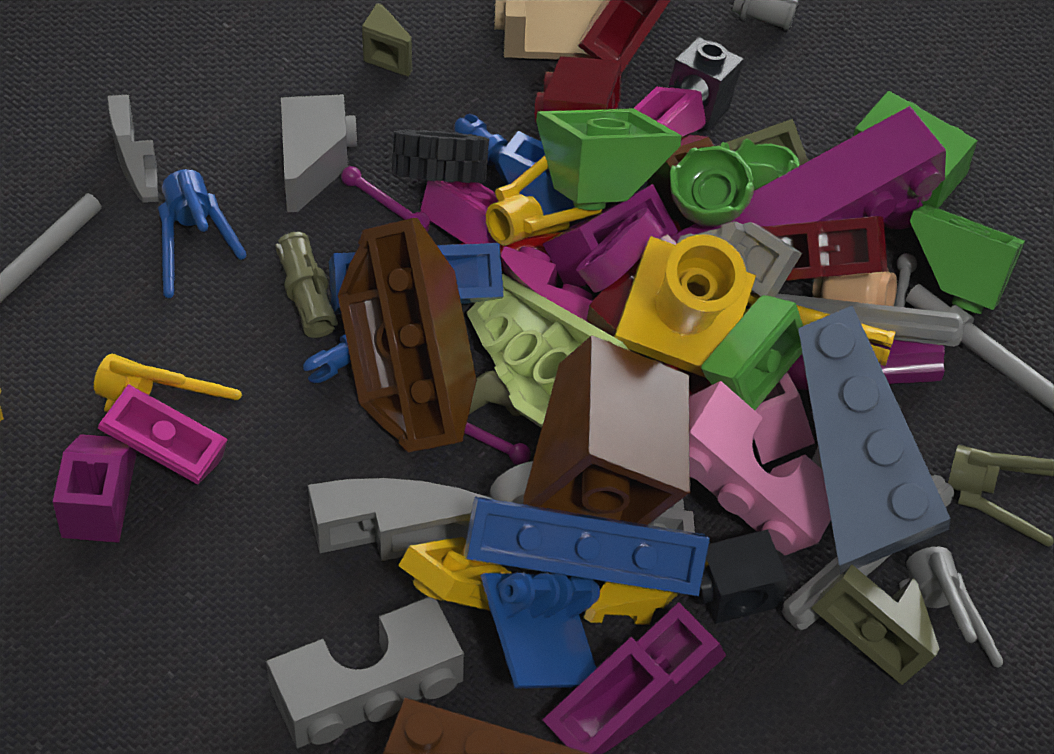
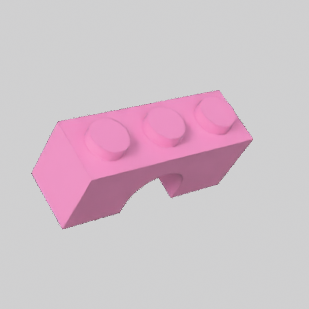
(721, 457)

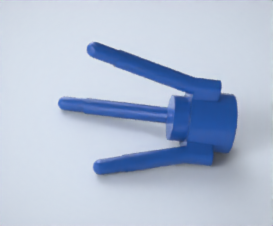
(189, 204)

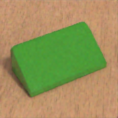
(757, 350)

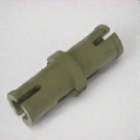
(306, 284)

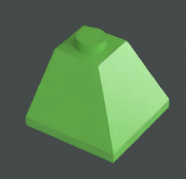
(603, 153)
(966, 256)

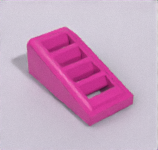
(675, 108)

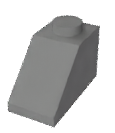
(314, 145)

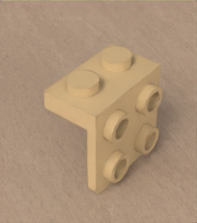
(544, 27)

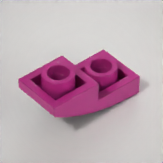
(537, 273)

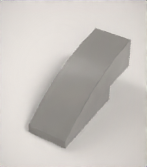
(388, 513)

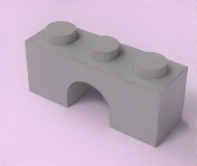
(325, 698)

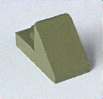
(885, 628)

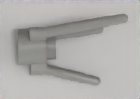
(943, 586)

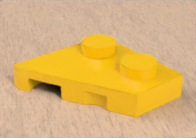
(446, 574)

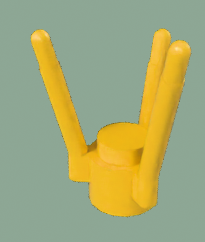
(522, 216)
(118, 372)

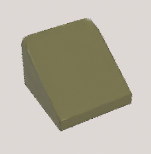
(386, 42)

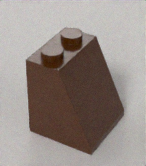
(613, 436)

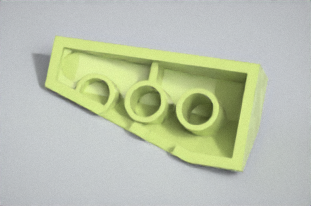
(528, 342)

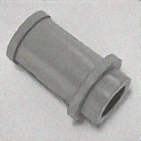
(770, 11)

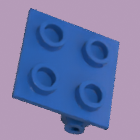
(542, 626)

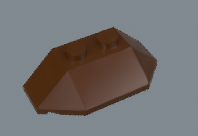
(408, 336)

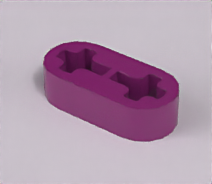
(619, 250)

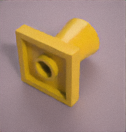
(684, 300)

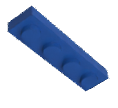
(586, 546)

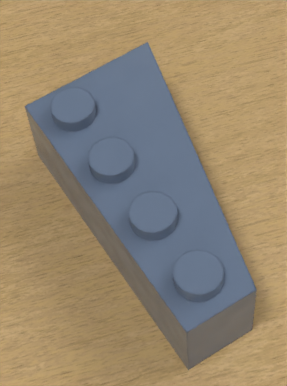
(869, 460)

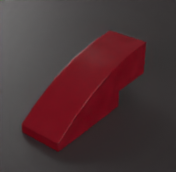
(620, 28)
(835, 246)

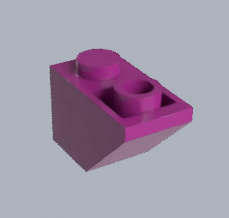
(93, 488)

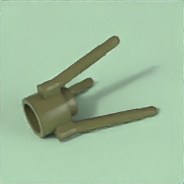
(978, 472)

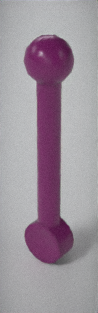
(352, 177)
(518, 453)

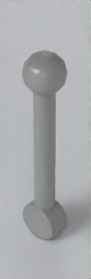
(906, 265)

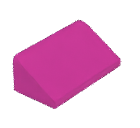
(460, 209)
(164, 434)

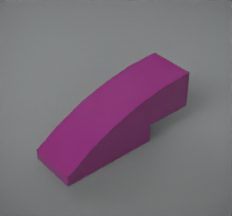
(636, 683)

